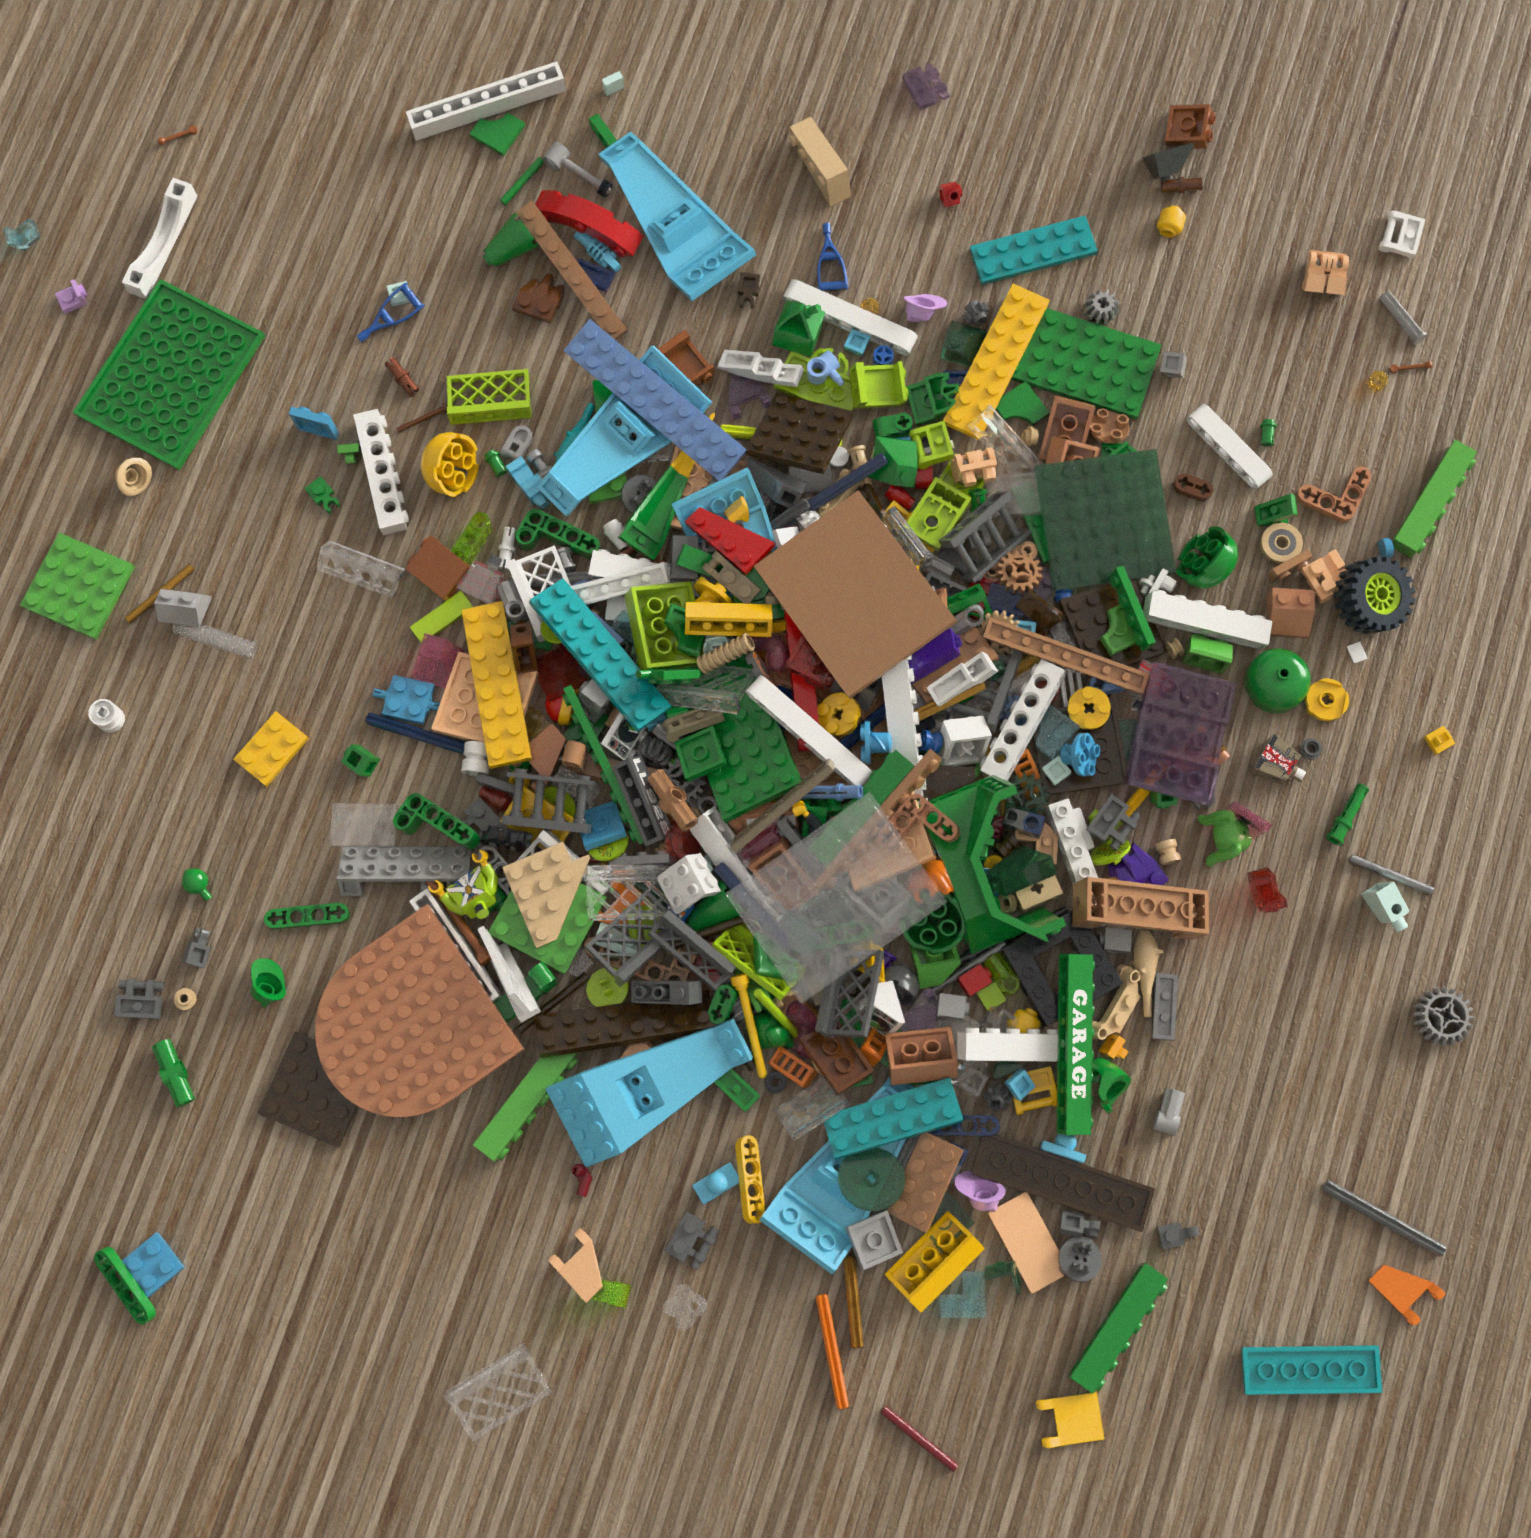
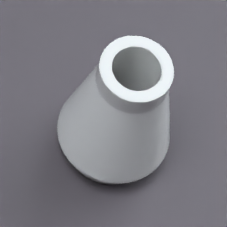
(612, 531)

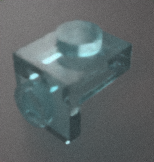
(23, 235)

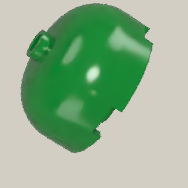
(1217, 563)
(1273, 689)
(938, 930)

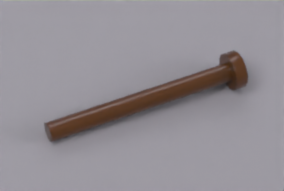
(422, 418)

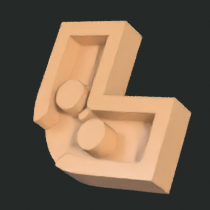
(1046, 844)

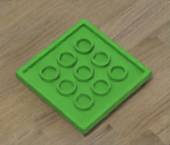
(77, 586)
(559, 954)

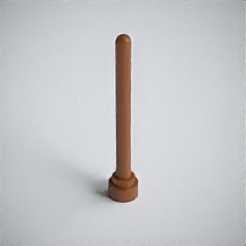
(482, 953)

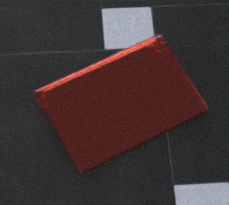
(558, 671)

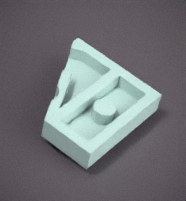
(617, 947)

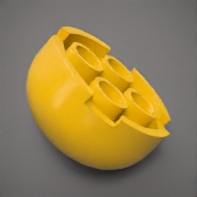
(441, 457)

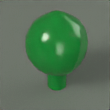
(195, 882)

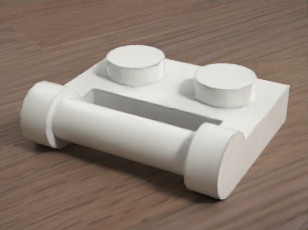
(1408, 236)

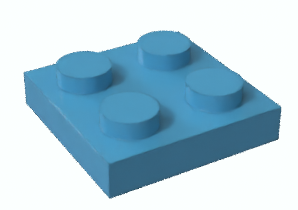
(314, 423)
(605, 825)
(153, 1264)

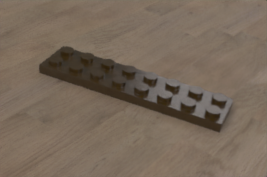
(618, 1025)
(1063, 1181)

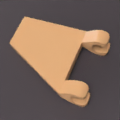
(581, 1269)

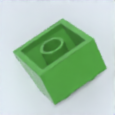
(1208, 653)

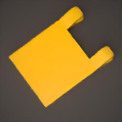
(1075, 1419)

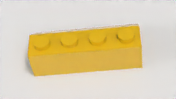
(925, 1270)

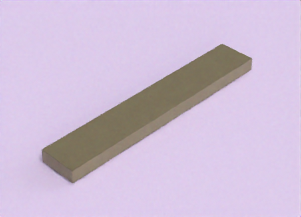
(782, 805)

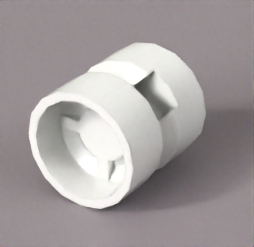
(106, 715)
(475, 759)

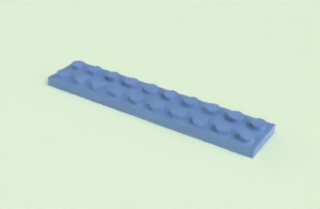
(655, 400)

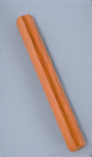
(832, 1351)

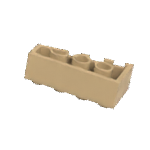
(821, 161)

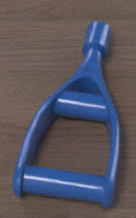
(834, 255)
(386, 317)

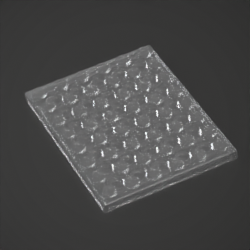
(835, 897)

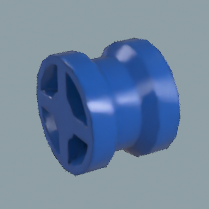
(883, 352)
(931, 741)

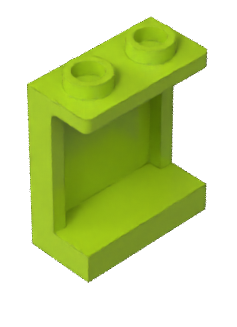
(878, 385)

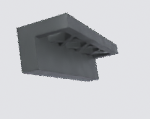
(696, 944)

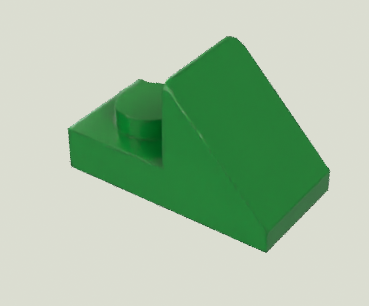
(1276, 510)

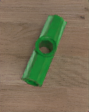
(173, 1073)

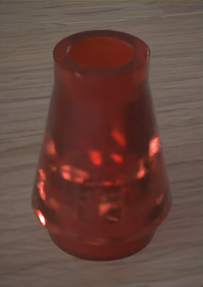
(496, 799)

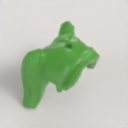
(1229, 834)

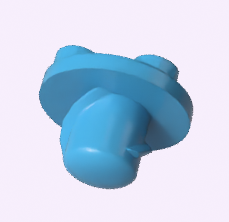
(874, 742)
(1081, 754)

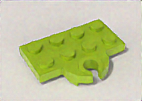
(825, 393)

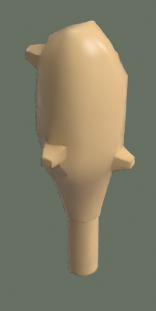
(1145, 961)

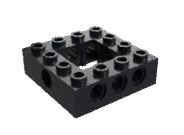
(1032, 982)

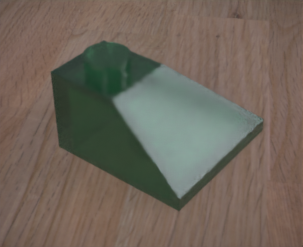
(962, 343)

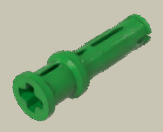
(1343, 823)

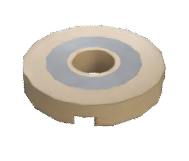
(1289, 535)

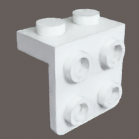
(688, 882)

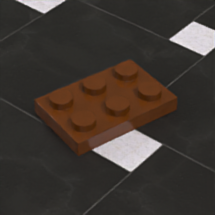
(837, 1060)

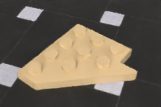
(545, 889)

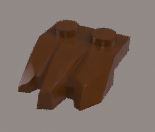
(539, 299)

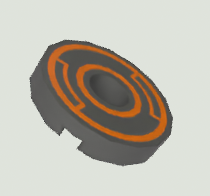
(759, 666)

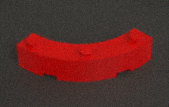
(589, 219)

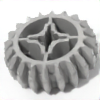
(1440, 1024)

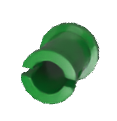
(1267, 437)
(495, 463)

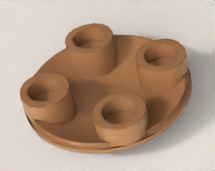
(1109, 426)

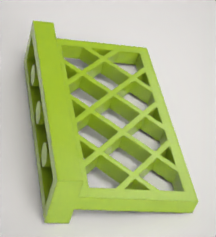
(488, 410)
(742, 938)

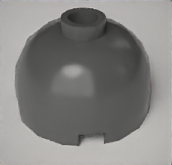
(905, 983)

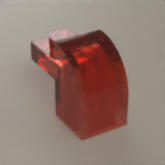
(1265, 890)

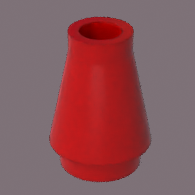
(900, 496)

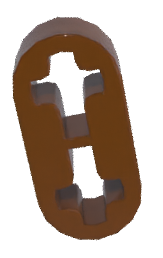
(1193, 487)

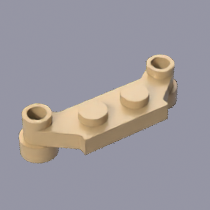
(1121, 1005)

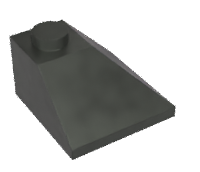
(1167, 162)

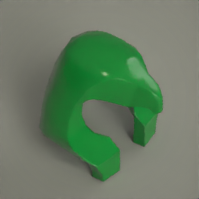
(1112, 1081)

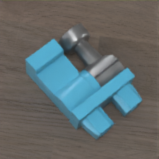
(527, 480)

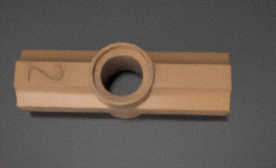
(672, 800)

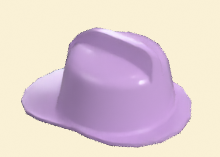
(922, 306)
(982, 1193)

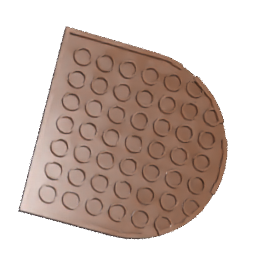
(409, 1023)

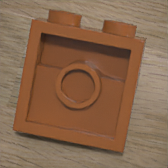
(1190, 125)

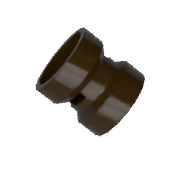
(1006, 844)

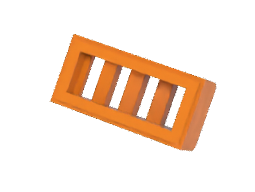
(1033, 769)
(871, 1053)
(809, 1076)

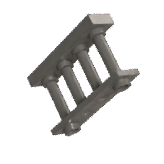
(969, 526)
(998, 698)
(558, 821)

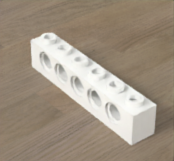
(366, 423)
(1040, 672)
(1070, 842)

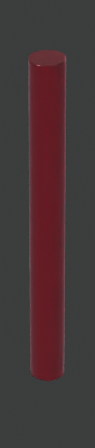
(920, 1439)

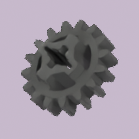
(695, 784)

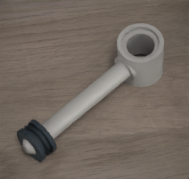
(558, 156)

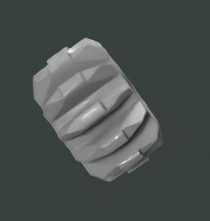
(1102, 299)

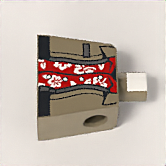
(1278, 762)

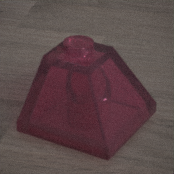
(435, 660)

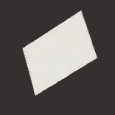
(1357, 652)

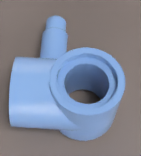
(828, 364)

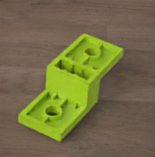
(944, 503)

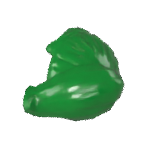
(771, 1032)

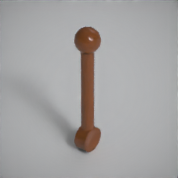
(192, 129)
(1394, 368)

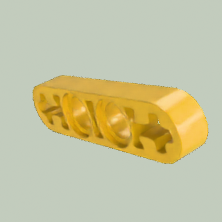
(753, 1179)

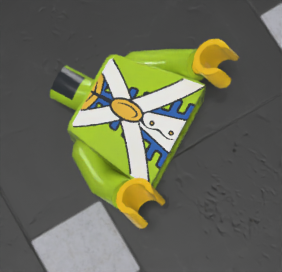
(472, 892)

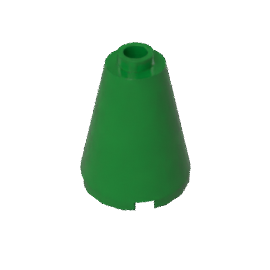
(509, 242)
(712, 910)

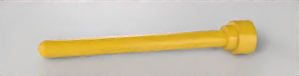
(741, 984)

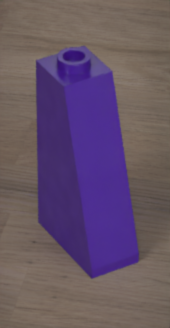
(935, 654)

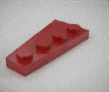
(732, 541)

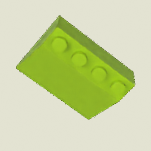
(653, 640)

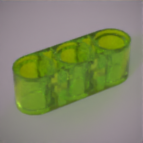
(472, 531)

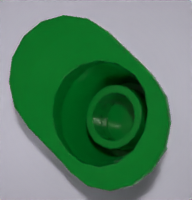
(267, 981)

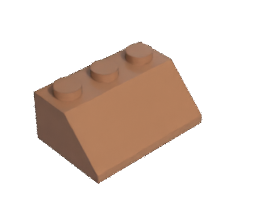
(921, 1056)

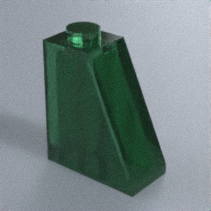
(1020, 870)

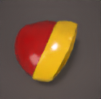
(558, 710)

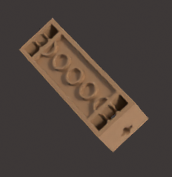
(1141, 906)

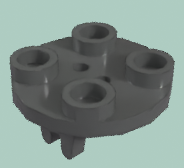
(640, 484)
(1078, 1269)

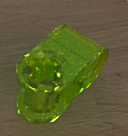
(614, 1293)

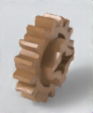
(1019, 574)

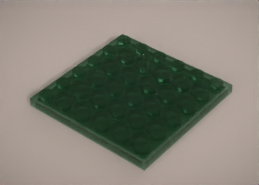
(1103, 518)

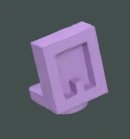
(72, 297)

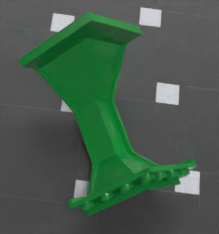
(973, 811)

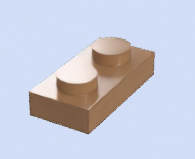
(1283, 570)

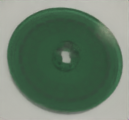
(858, 1188)

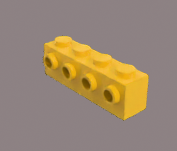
(728, 619)

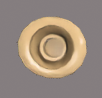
(133, 476)

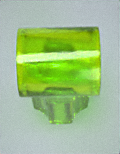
(1001, 972)

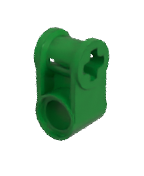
(890, 426)

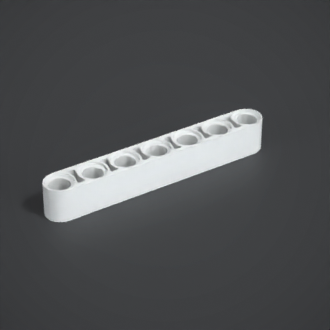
(852, 317)
(807, 729)

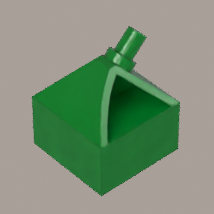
(798, 327)

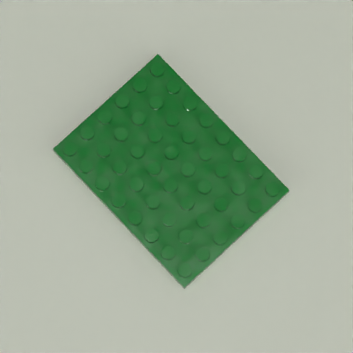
(169, 374)

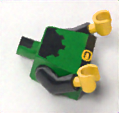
(810, 814)

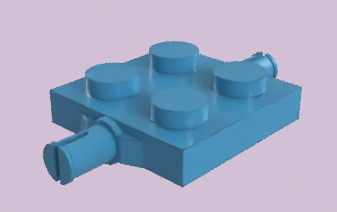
(407, 699)

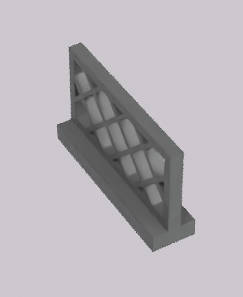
(636, 960)
(835, 992)

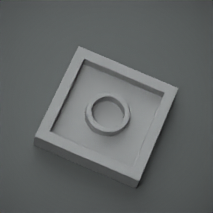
(874, 1240)

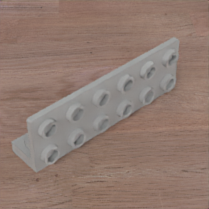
(400, 865)

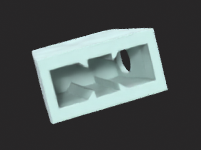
(1387, 904)

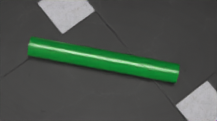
(522, 181)

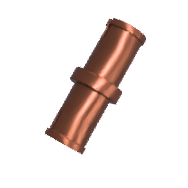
(402, 376)

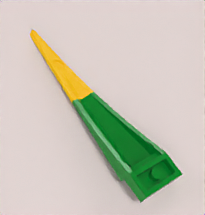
(652, 518)

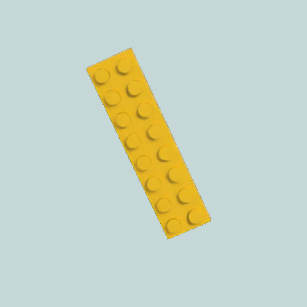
(997, 358)
(496, 685)

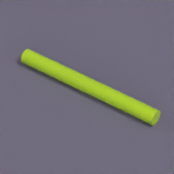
(774, 1010)

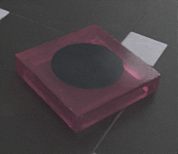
(1249, 818)

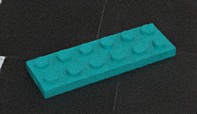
(1033, 250)
(893, 1118)
(1311, 1369)

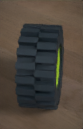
(1359, 595)

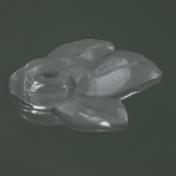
(681, 1306)

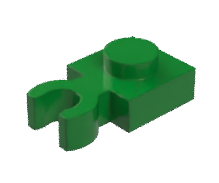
(322, 493)

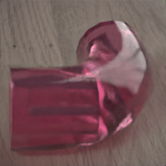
(775, 650)
(804, 1020)

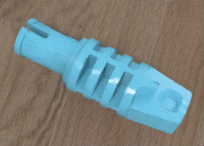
(598, 251)

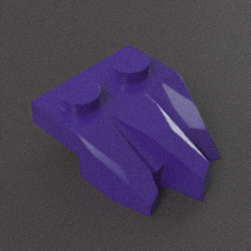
(1138, 867)

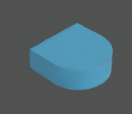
(1386, 547)

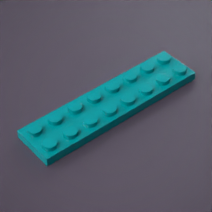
(599, 654)

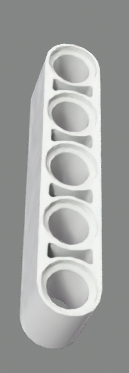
(1229, 446)

